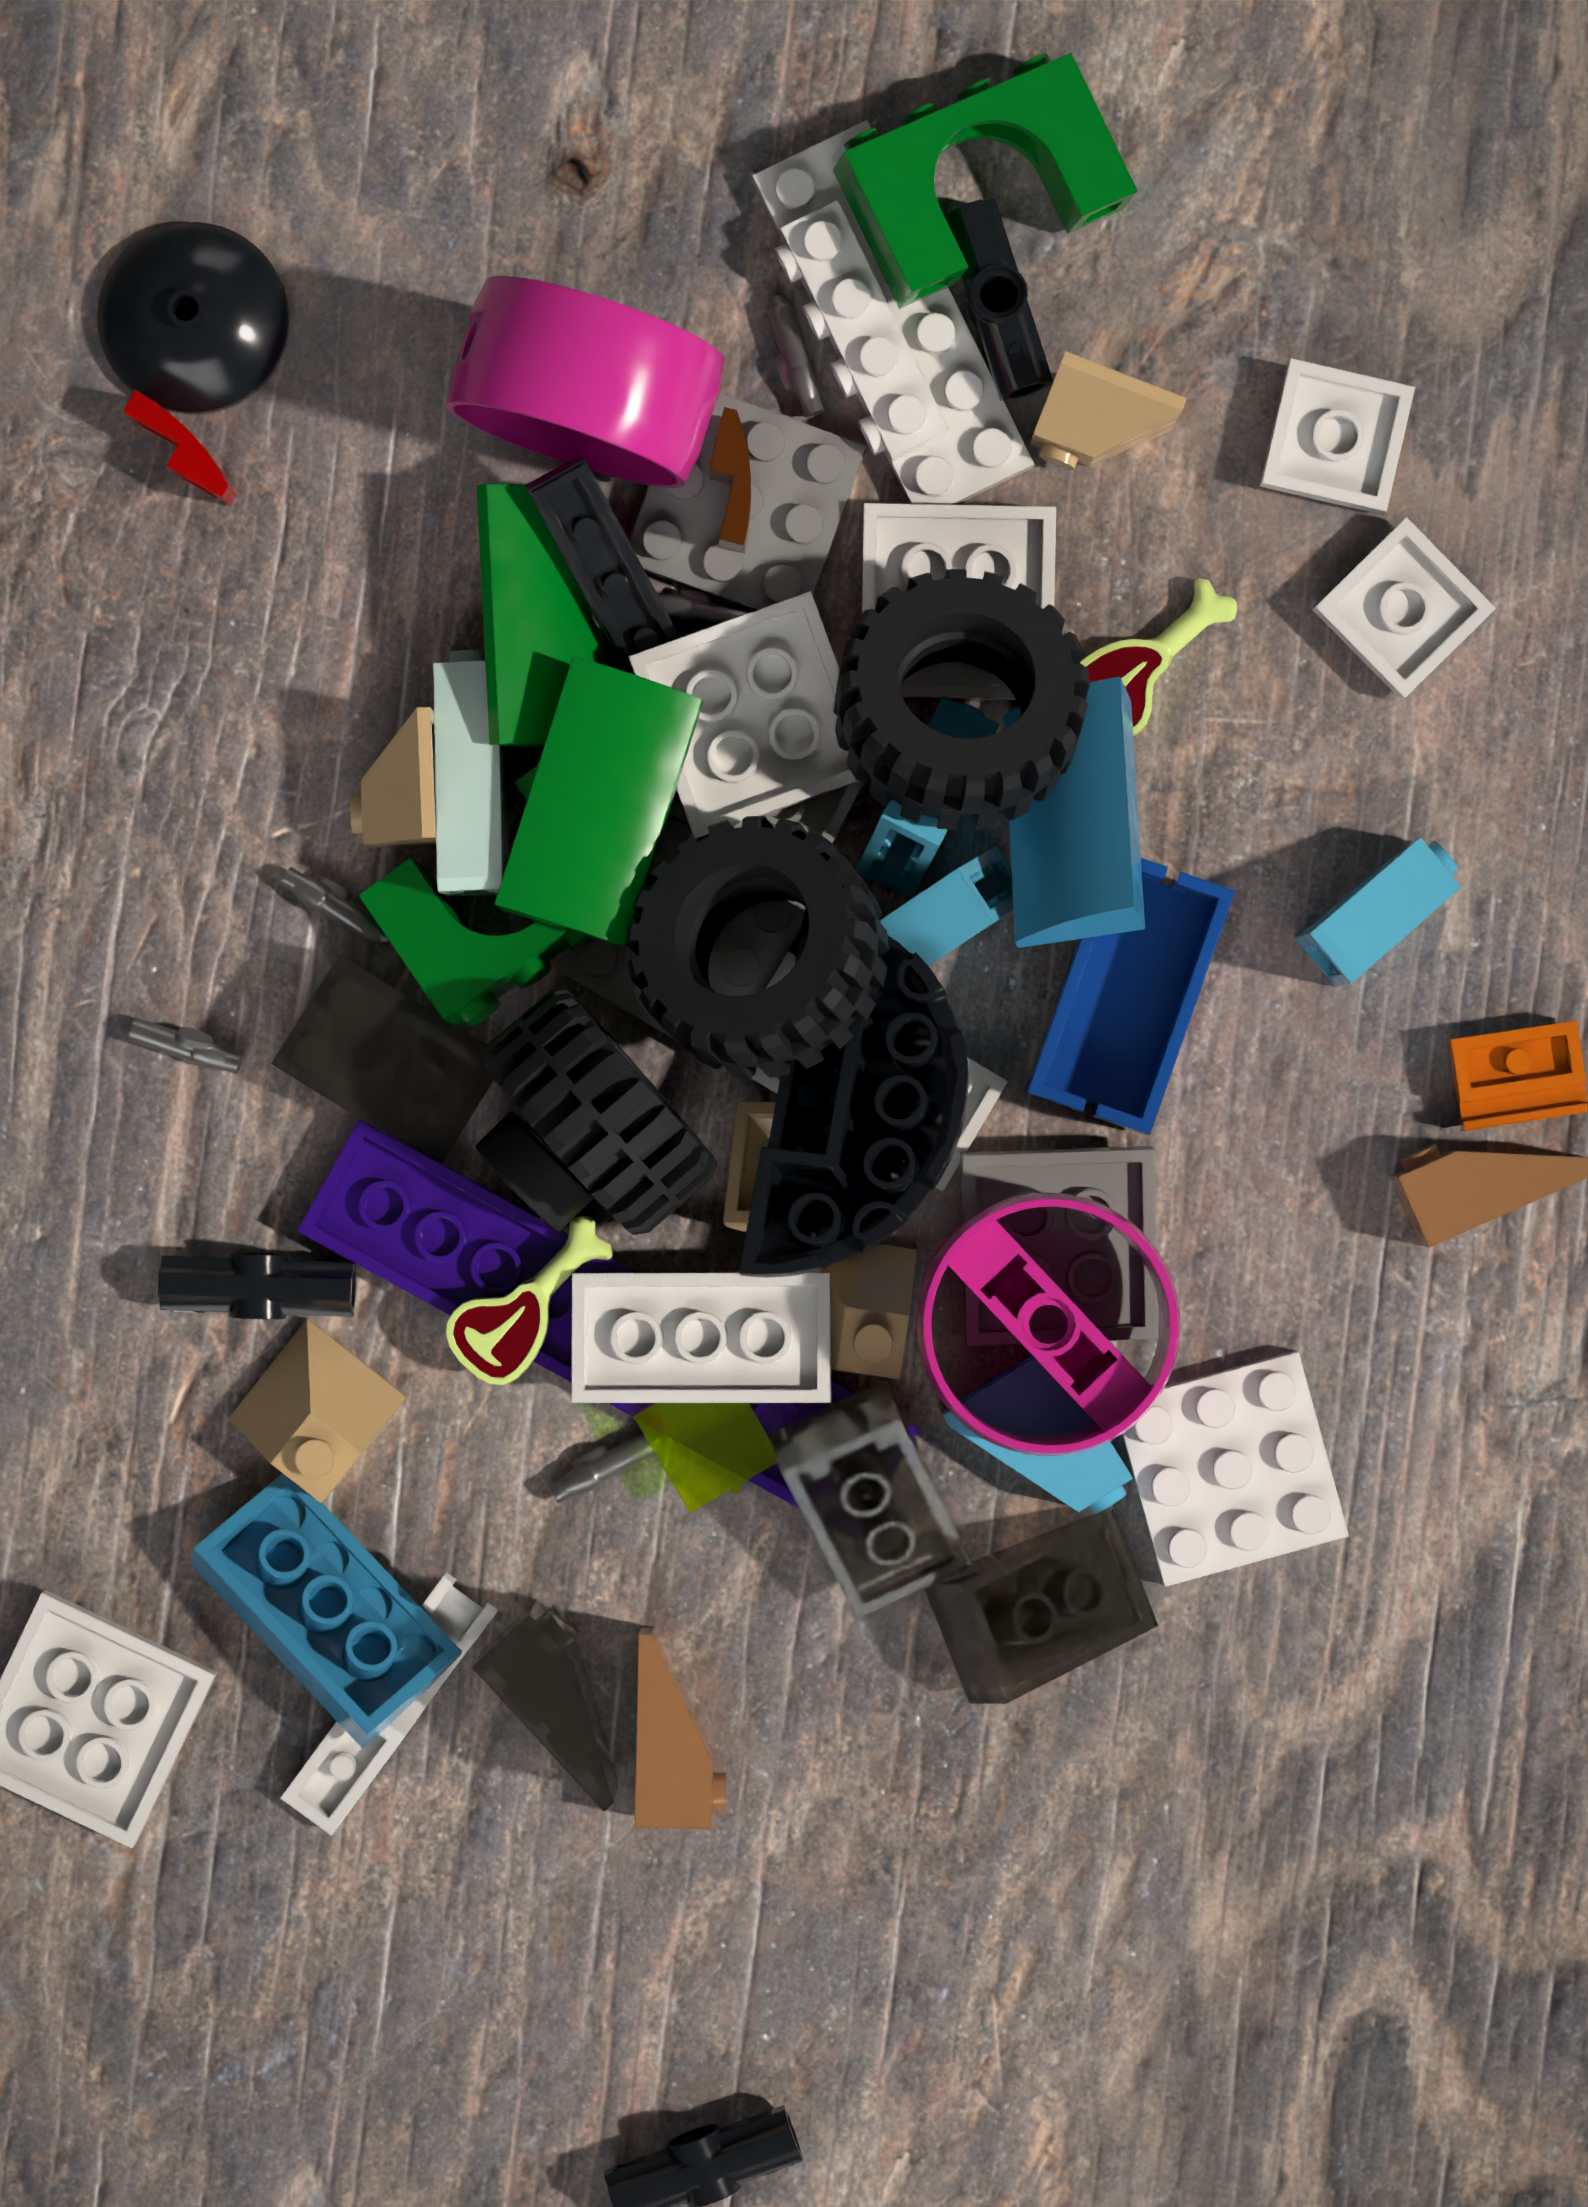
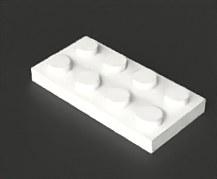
(701, 1338)

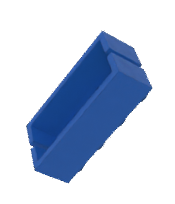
(1131, 1004)

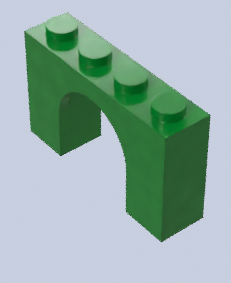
(1039, 112)
(451, 962)

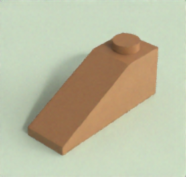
(1466, 1188)
(672, 1754)

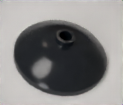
(218, 353)

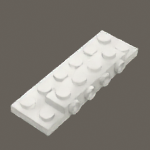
(910, 366)

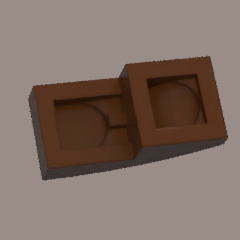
(732, 466)

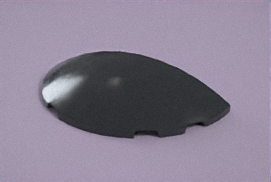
(862, 1130)

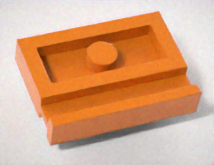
(1518, 1075)

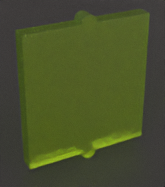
(706, 1447)

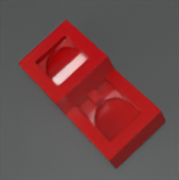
(190, 458)

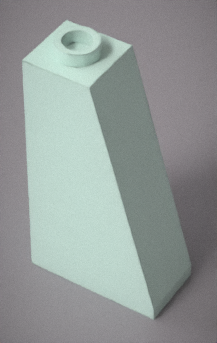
(468, 782)

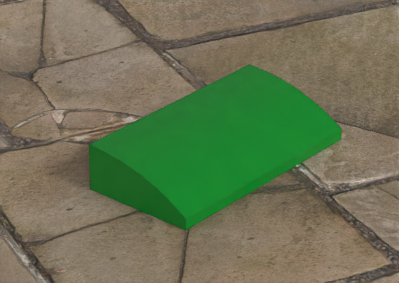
(530, 617)
(598, 801)

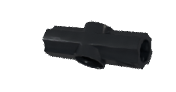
(1008, 336)
(257, 1285)
(706, 2163)

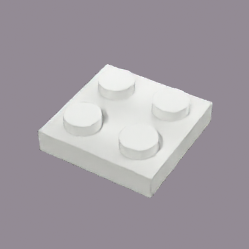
(1337, 436)
(1404, 609)

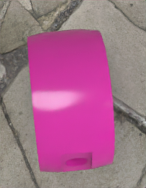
(586, 380)
(1081, 1356)

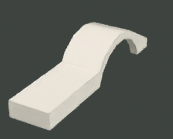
(339, 1766)

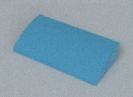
(1081, 846)
(325, 1608)

